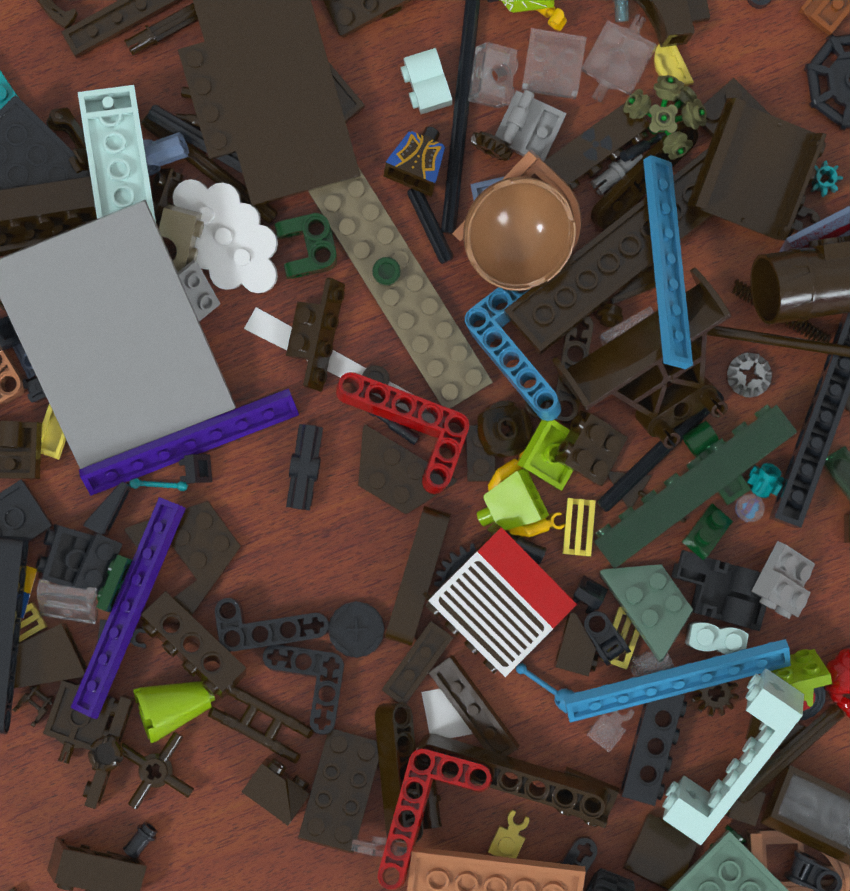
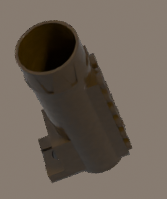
(802, 281)

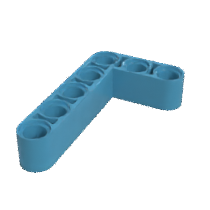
(508, 351)

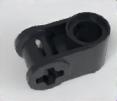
(606, 639)
(809, 871)

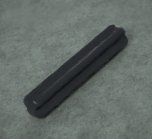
(430, 226)

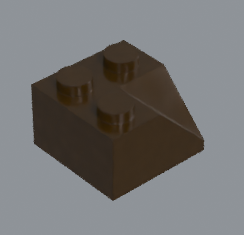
(277, 790)

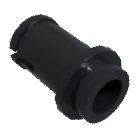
(140, 840)

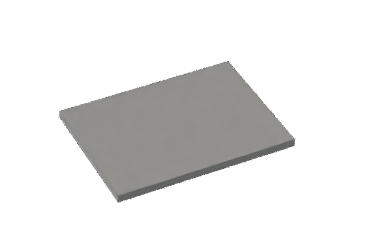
(112, 335)

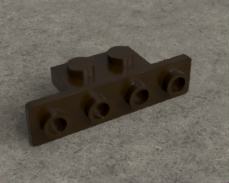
(314, 333)

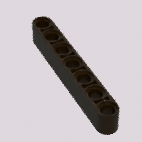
(525, 773)

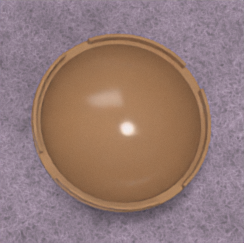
(519, 233)

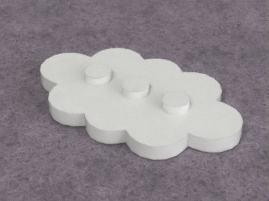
(232, 239)

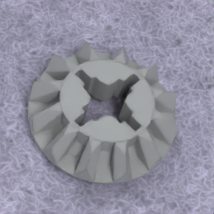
(738, 380)

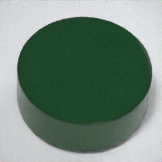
(386, 271)

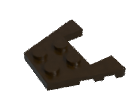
(204, 547)

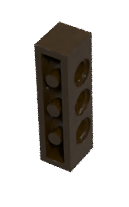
(166, 611)

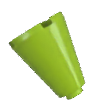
(170, 706)

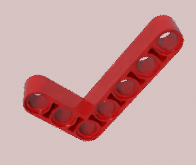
(413, 420)
(418, 806)

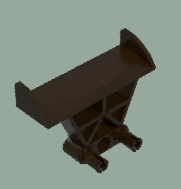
(635, 371)

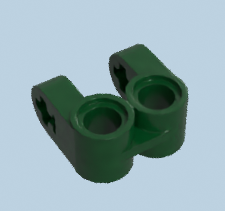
(324, 241)

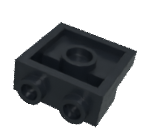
(63, 555)

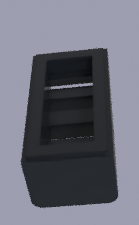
(106, 514)

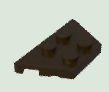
(393, 472)

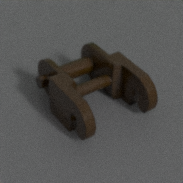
(41, 710)

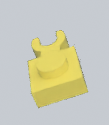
(507, 840)

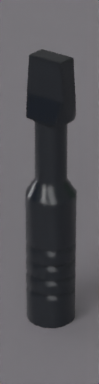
(640, 147)
(401, 430)

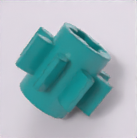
(830, 183)
(765, 480)

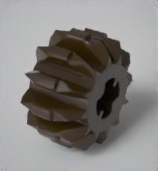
(719, 701)

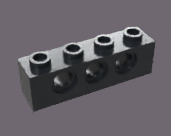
(651, 790)

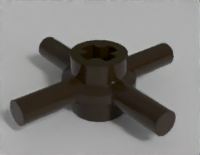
(166, 769)

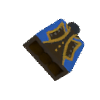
(416, 161)

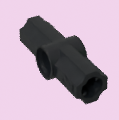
(304, 467)

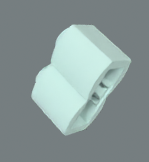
(427, 81)
(710, 638)

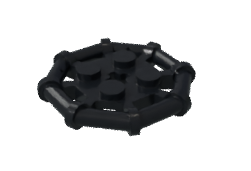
(837, 80)

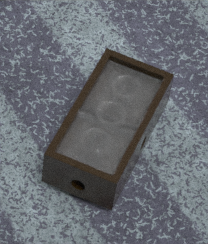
(810, 813)

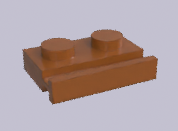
(826, 13)

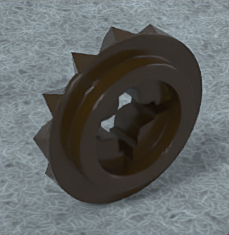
(491, 145)

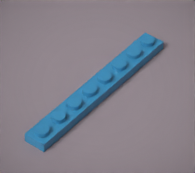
(667, 263)
(677, 680)

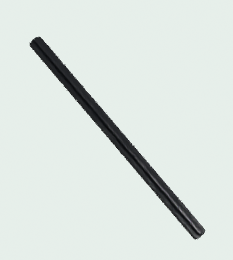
(460, 116)

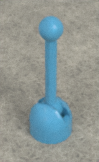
(559, 694)

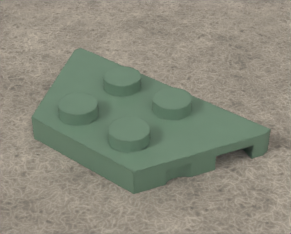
(650, 603)

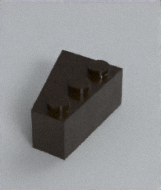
(94, 869)

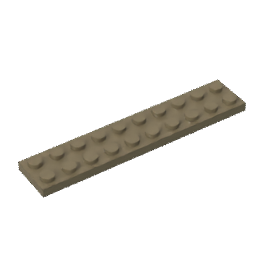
(411, 302)

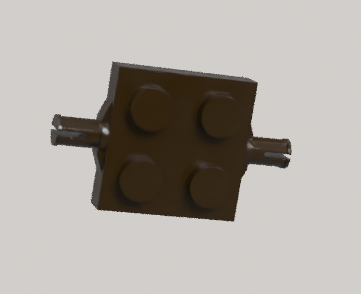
(73, 727)

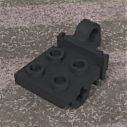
(722, 590)

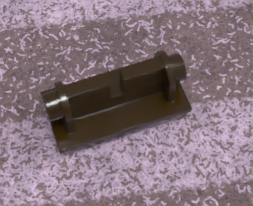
(164, 186)

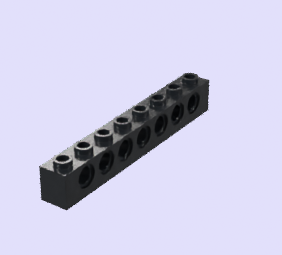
(815, 435)

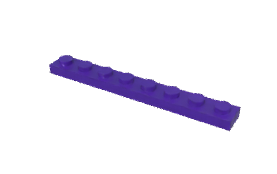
(189, 441)
(127, 608)

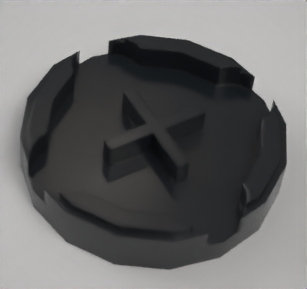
(356, 629)

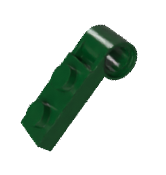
(698, 442)

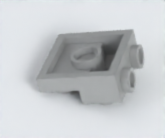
(783, 581)

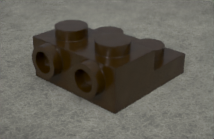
(590, 447)

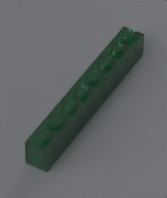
(695, 485)

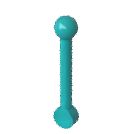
(136, 483)

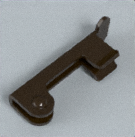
(63, 120)

